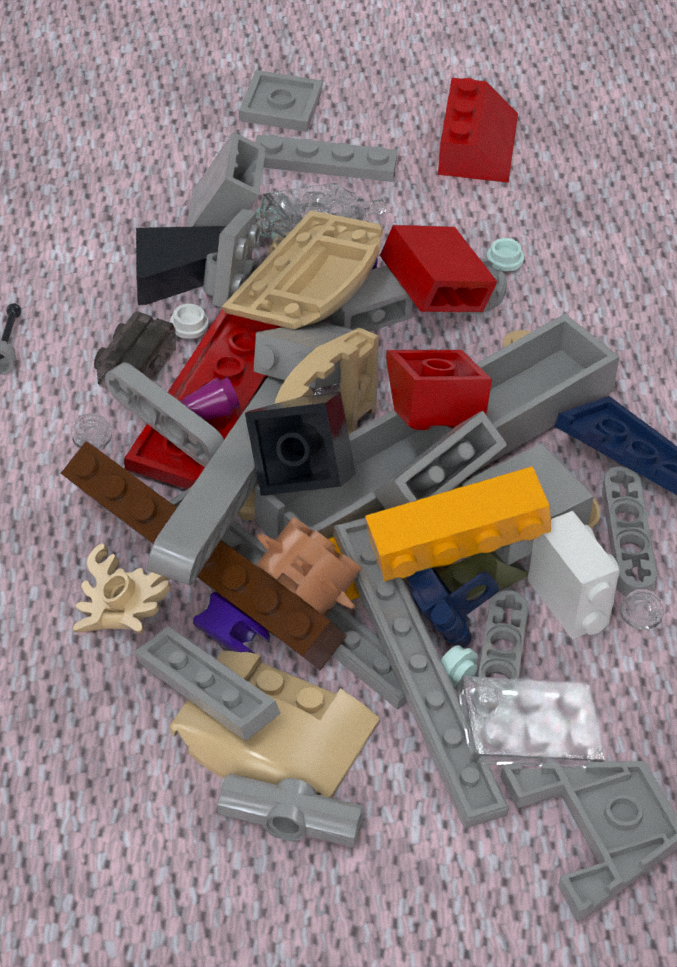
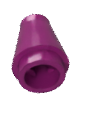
(213, 399)

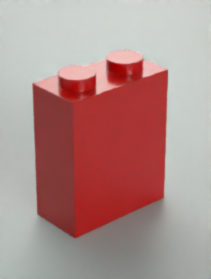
(438, 268)

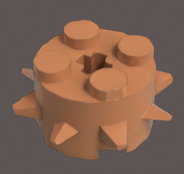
(309, 566)

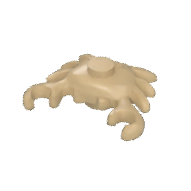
(119, 596)

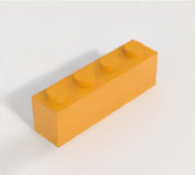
(458, 523)

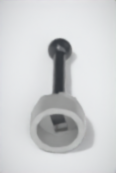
(7, 353)

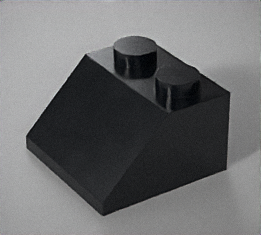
(301, 444)

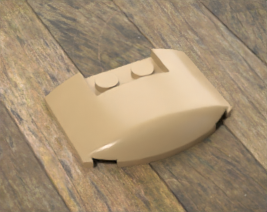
(309, 272)
(309, 741)

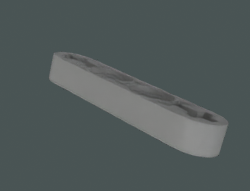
(163, 413)
(629, 532)
(500, 661)

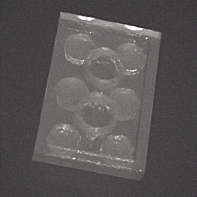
(529, 722)

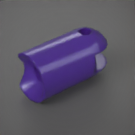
(229, 624)

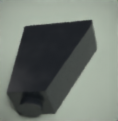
(172, 260)

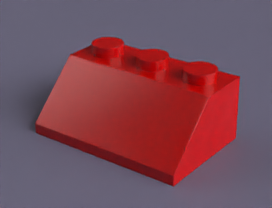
(477, 132)

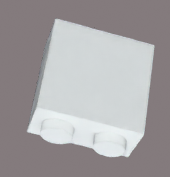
(574, 576)

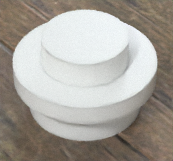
(189, 321)

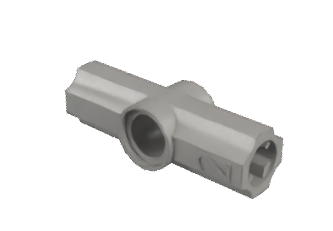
(290, 810)

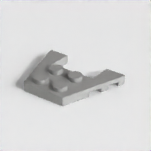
(619, 815)

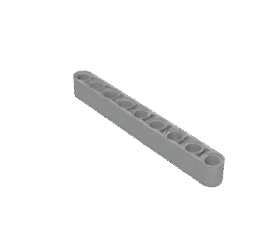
(211, 502)

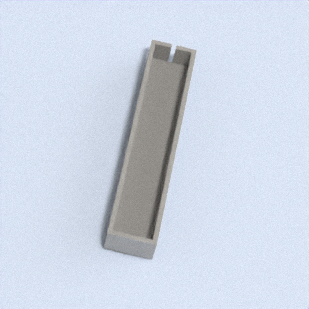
(530, 386)

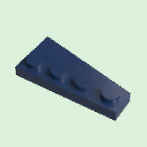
(624, 438)

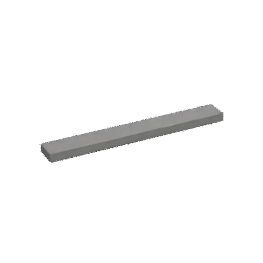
(359, 651)
(422, 681)

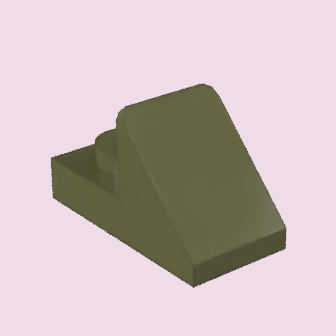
(464, 571)

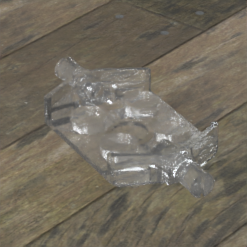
(286, 208)

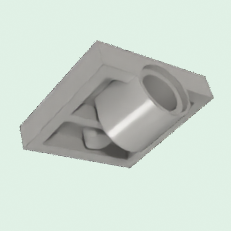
(233, 262)

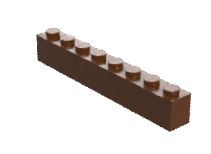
(224, 572)

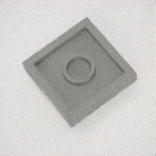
(280, 100)

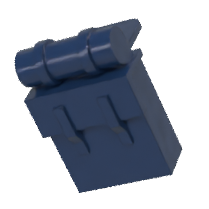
(446, 609)

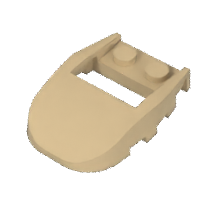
(358, 373)

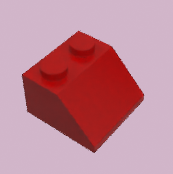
(436, 387)

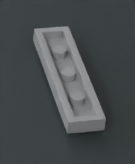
(328, 158)
(207, 683)

